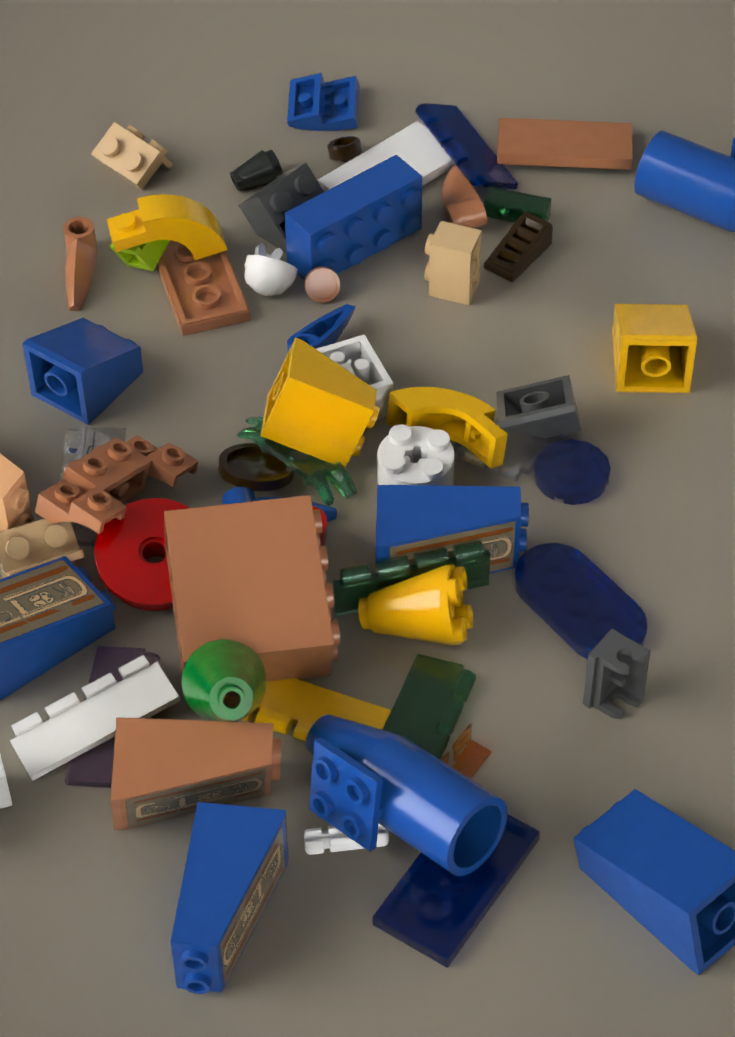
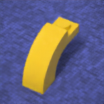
(169, 219)
(459, 414)

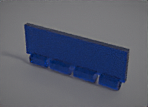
(465, 146)

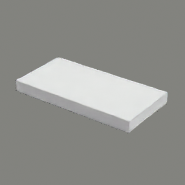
(412, 144)

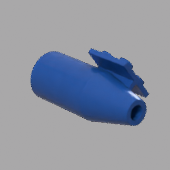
(689, 179)
(387, 780)

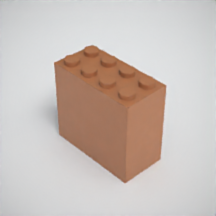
(256, 580)

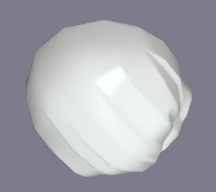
(267, 273)

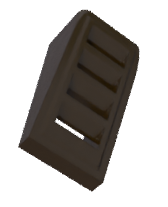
(529, 229)

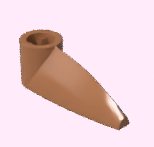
(461, 201)
(80, 260)

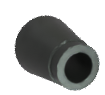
(258, 170)

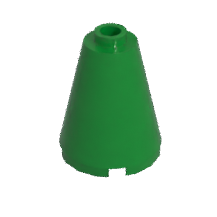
(224, 681)

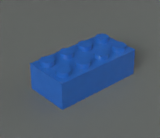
(355, 218)

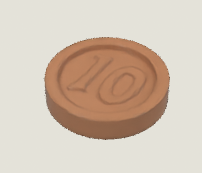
(322, 284)

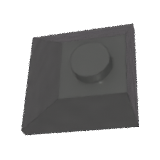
(540, 409)

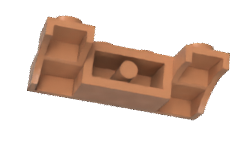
(108, 477)

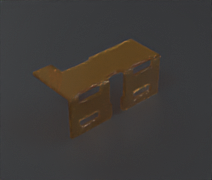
(472, 755)

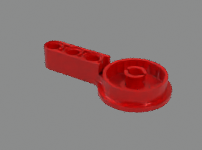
(128, 543)

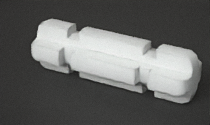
(318, 840)

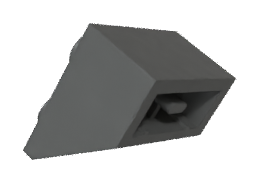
(268, 206)

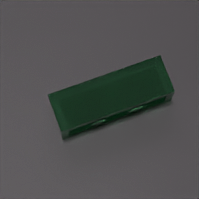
(510, 204)

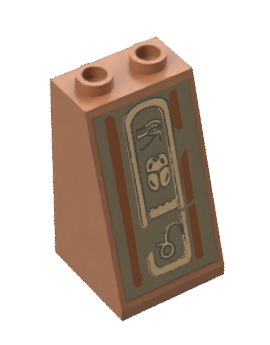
(175, 763)

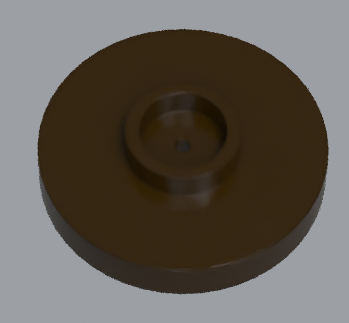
(248, 467)

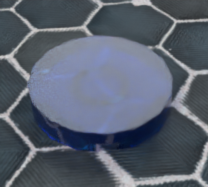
(572, 471)

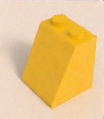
(653, 347)
(318, 406)

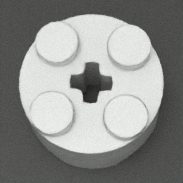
(415, 457)

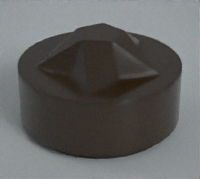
(344, 148)

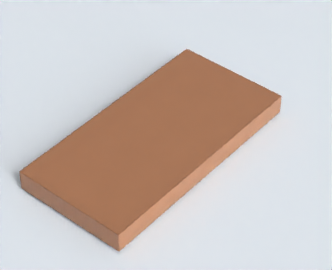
(565, 143)
(201, 291)

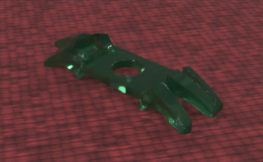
(313, 470)

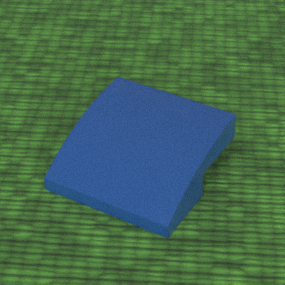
(323, 105)

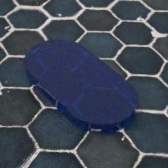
(576, 597)

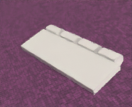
(84, 725)

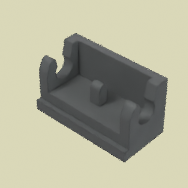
(616, 671)

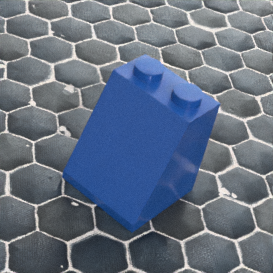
(81, 367)

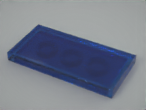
(441, 910)

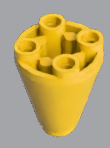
(421, 607)

